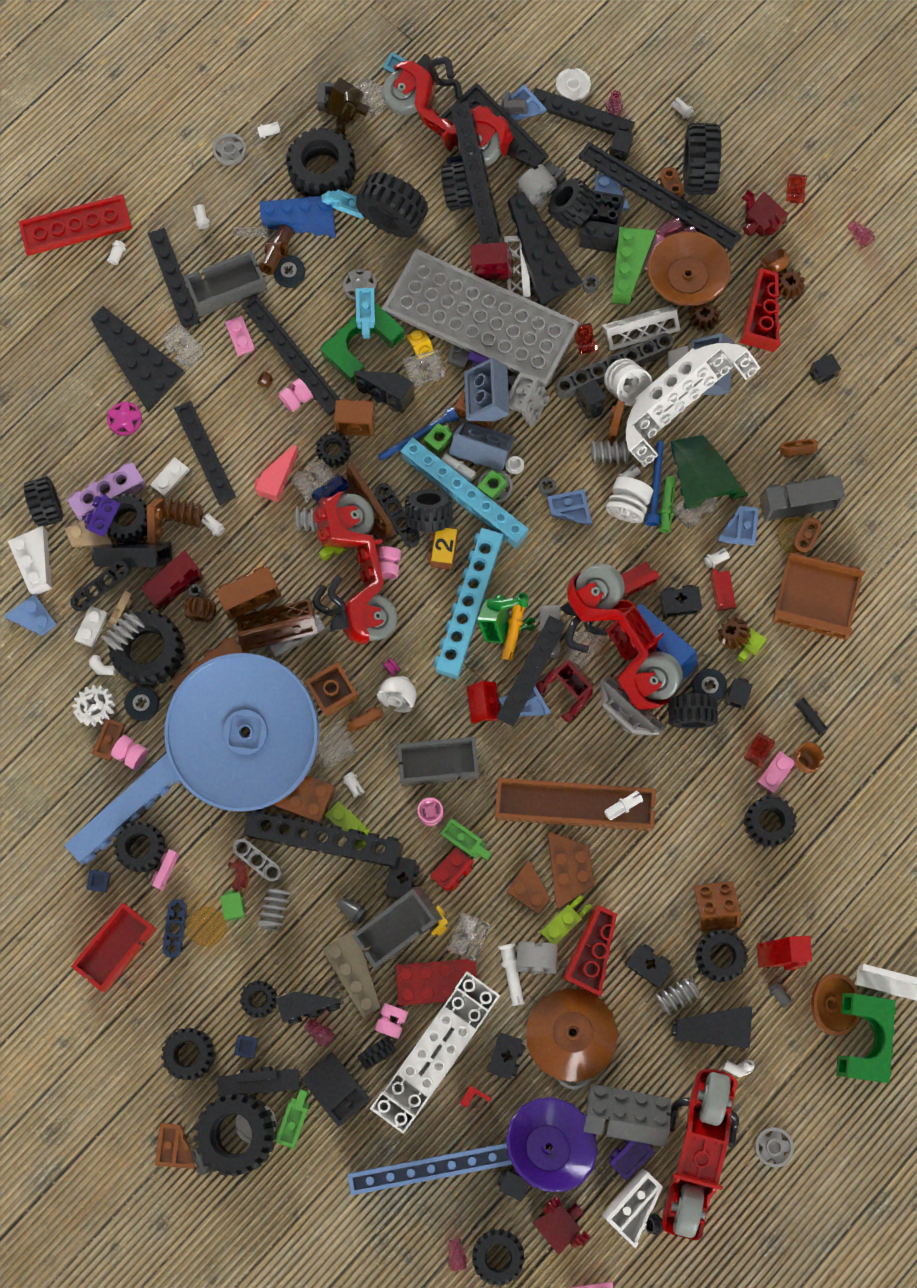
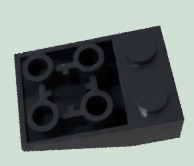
(602, 226)
(386, 388)
(299, 1005)
(336, 1089)

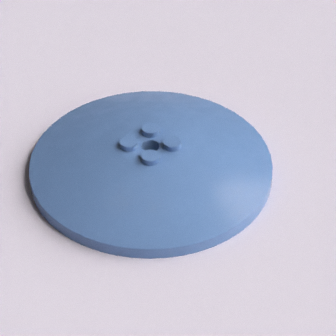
(207, 725)

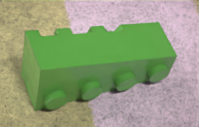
(631, 255)

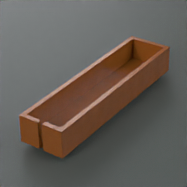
(571, 804)

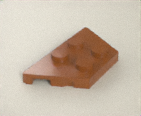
(570, 868)

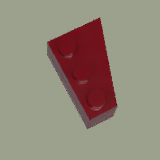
(172, 580)

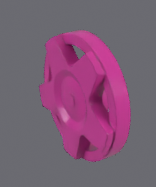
(124, 418)

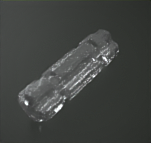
(251, 231)

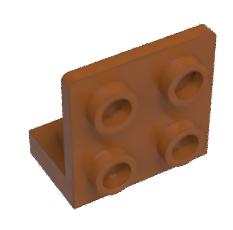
(717, 906)

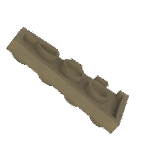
(353, 971)

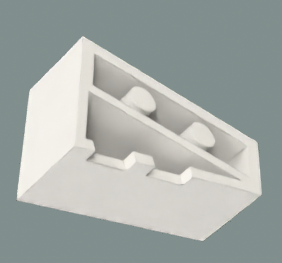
(32, 558)
(633, 1206)

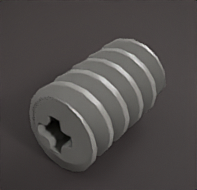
(609, 452)
(305, 519)
(123, 631)
(273, 909)
(678, 995)

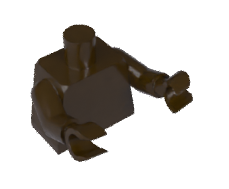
(345, 104)

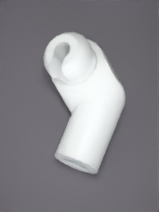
(99, 668)
(741, 1069)

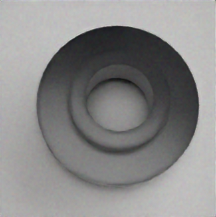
(654, 1224)

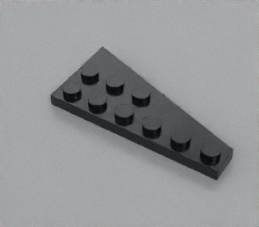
(522, 146)
(543, 257)
(143, 364)

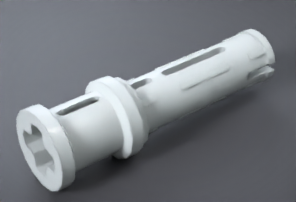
(510, 963)

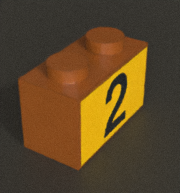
(443, 548)

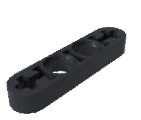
(395, 516)
(99, 583)

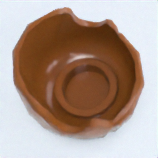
(775, 261)
(808, 757)

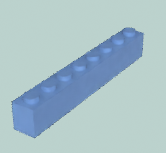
(122, 811)
(428, 1169)

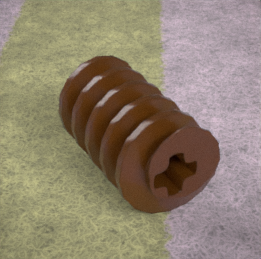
(182, 512)

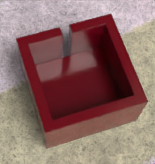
(492, 261)

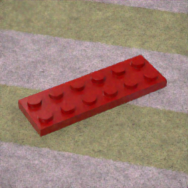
(75, 225)

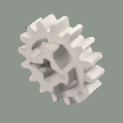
(94, 705)

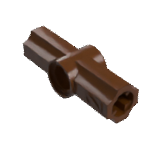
(276, 249)

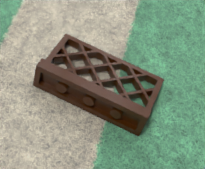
(382, 524)
(276, 632)

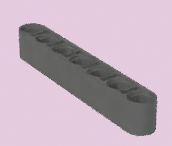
(636, 351)

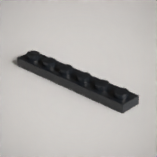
(582, 113)
(173, 278)
(205, 452)
(531, 671)

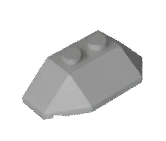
(619, 708)

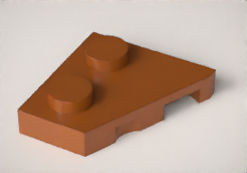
(155, 520)
(529, 889)
(173, 1147)

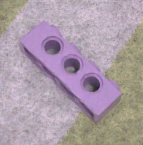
(133, 484)

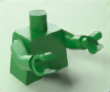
(494, 617)

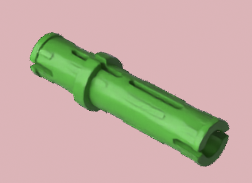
(666, 512)

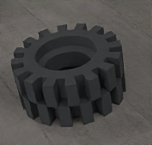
(330, 439)
(247, 994)
(376, 1053)

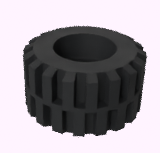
(455, 186)
(572, 203)
(43, 501)
(428, 510)
(135, 530)
(692, 711)
(780, 808)
(124, 843)
(738, 952)
(171, 1048)
(492, 1275)

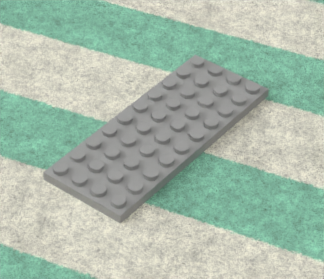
(480, 316)

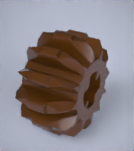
(796, 287)
(706, 322)
(199, 609)
(734, 633)

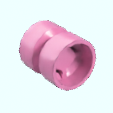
(295, 395)
(388, 560)
(126, 751)
(430, 812)
(390, 1028)

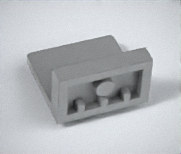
(528, 397)

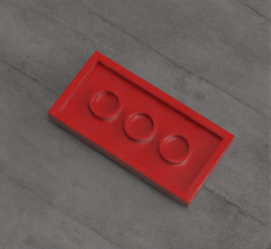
(430, 980)

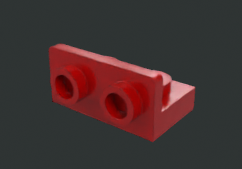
(621, 641)
(452, 869)

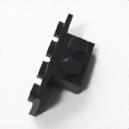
(259, 1082)

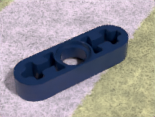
(181, 914)

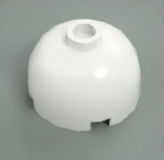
(398, 693)

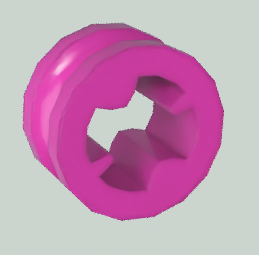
(391, 667)

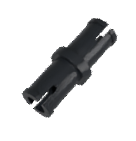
(811, 716)

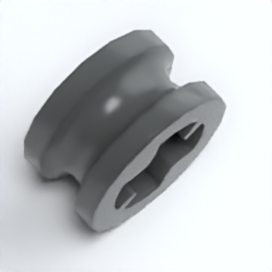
(592, 278)
(545, 481)

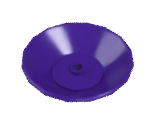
(559, 1126)

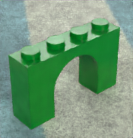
(337, 351)
(880, 1015)

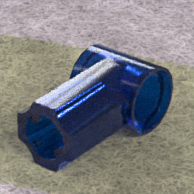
(336, 485)

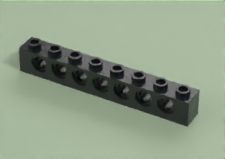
(476, 173)
(255, 829)

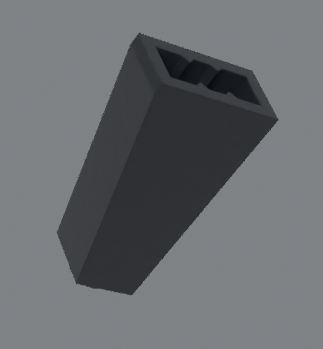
(135, 553)
(717, 1028)

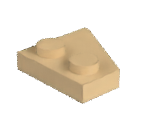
(80, 536)
(123, 603)

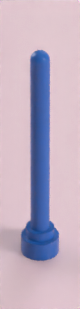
(449, 416)
(652, 517)

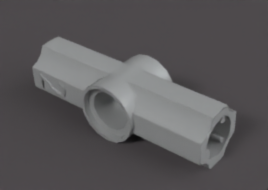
(283, 647)

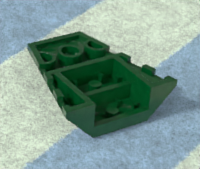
(703, 472)

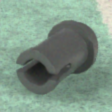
(196, 588)
(780, 994)
(202, 1168)

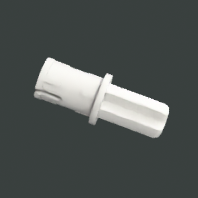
(459, 467)
(623, 805)

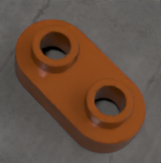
(671, 182)
(798, 447)
(806, 536)
(372, 715)

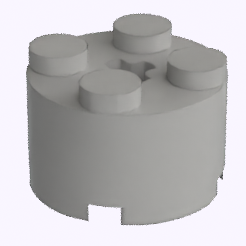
(537, 185)
(537, 958)

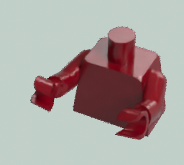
(763, 214)
(575, 681)
(559, 1225)

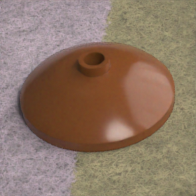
(827, 1004)

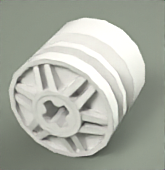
(626, 380)
(629, 499)

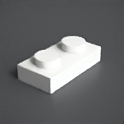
(169, 477)
(91, 626)

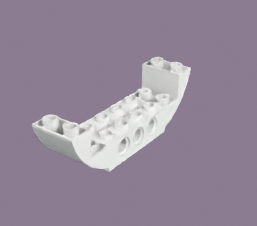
(678, 389)
(435, 1053)

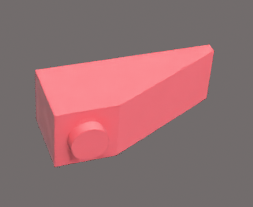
(275, 477)

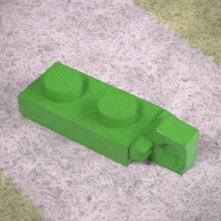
(465, 840)
(293, 1120)

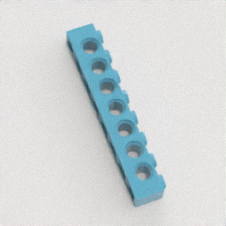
(464, 493)
(493, 541)

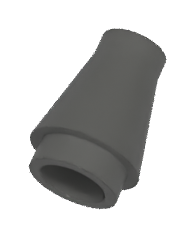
(352, 910)

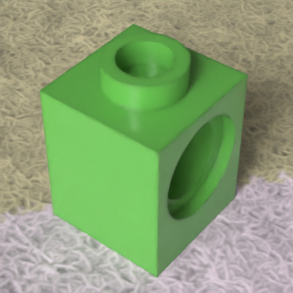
(435, 446)
(493, 493)
(233, 905)

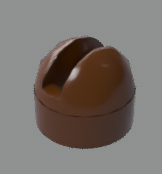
(265, 379)

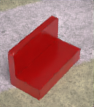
(638, 579)
(722, 590)
(483, 701)
(470, 1094)

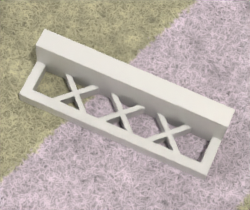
(525, 291)
(638, 321)
(887, 981)

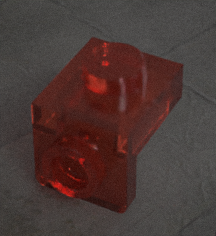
(796, 188)
(585, 339)
(759, 750)
(241, 880)

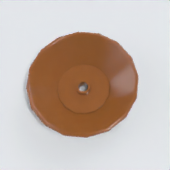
(693, 255)
(566, 1055)

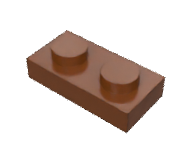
(107, 739)

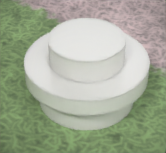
(514, 465)

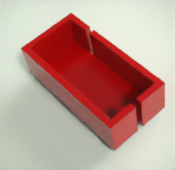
(113, 947)

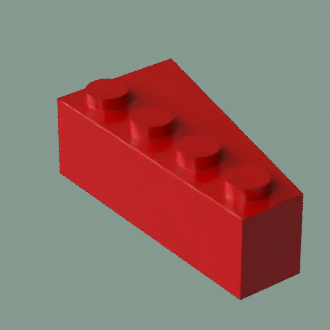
(762, 319)
(592, 952)
(786, 952)

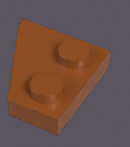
(615, 420)

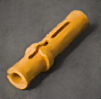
(515, 622)

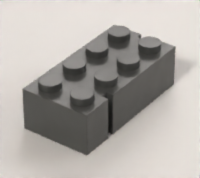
(226, 283)
(802, 497)
(437, 761)
(397, 926)
(630, 1115)

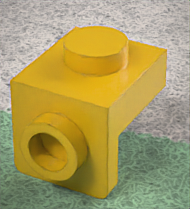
(419, 342)
(441, 928)

